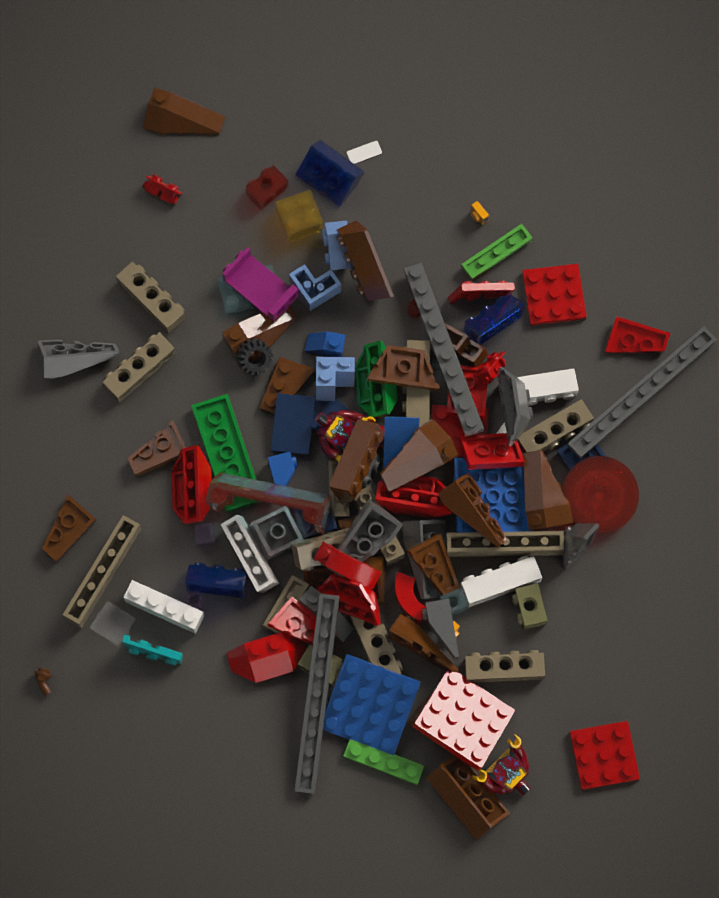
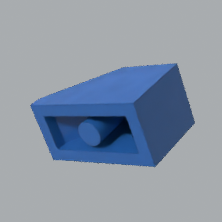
(325, 344)
(282, 468)

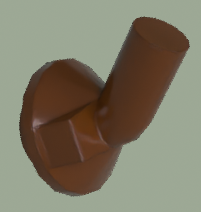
(42, 676)

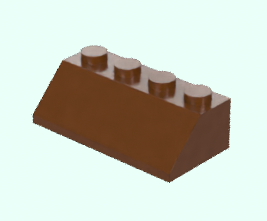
(363, 261)
(356, 460)
(466, 797)

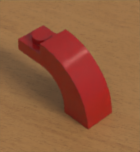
(347, 565)
(406, 598)

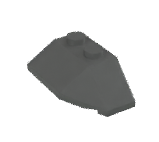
(514, 404)

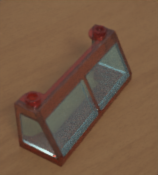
(226, 487)

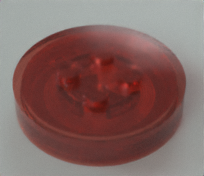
(601, 493)

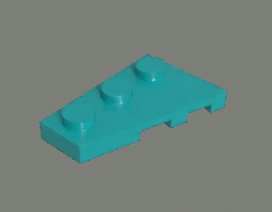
(170, 656)

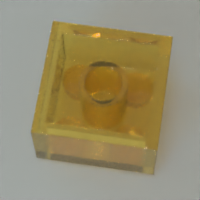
(299, 215)

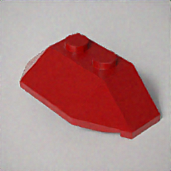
(190, 485)
(414, 498)
(354, 598)
(266, 657)

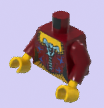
(336, 431)
(507, 771)

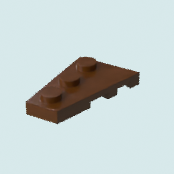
(286, 379)
(157, 452)
(68, 529)
(435, 564)

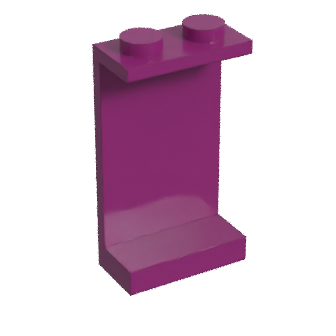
(259, 285)

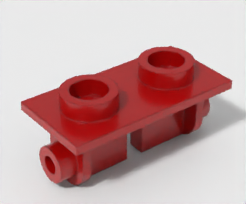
(156, 185)
(490, 367)

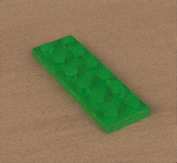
(224, 442)

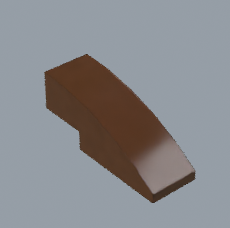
(465, 348)

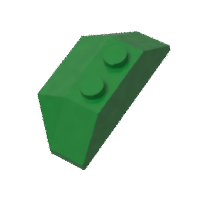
(373, 397)

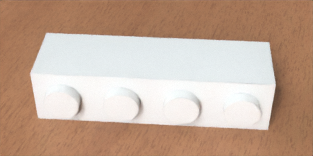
(550, 386)
(249, 554)
(501, 581)
(163, 606)

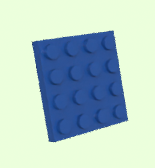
(502, 491)
(370, 704)

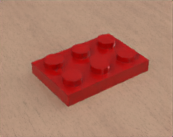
(477, 389)
(490, 451)

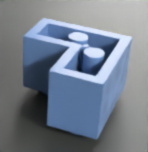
(335, 252)
(312, 290)
(333, 373)

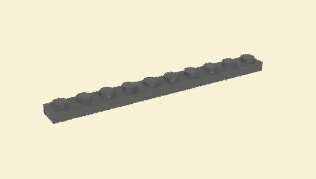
(443, 350)
(641, 392)
(317, 693)

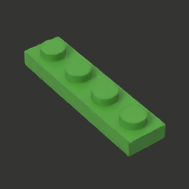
(496, 252)
(384, 762)

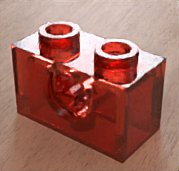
(262, 197)

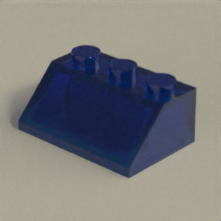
(329, 172)
(494, 319)
(216, 580)

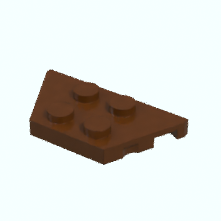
(404, 368)

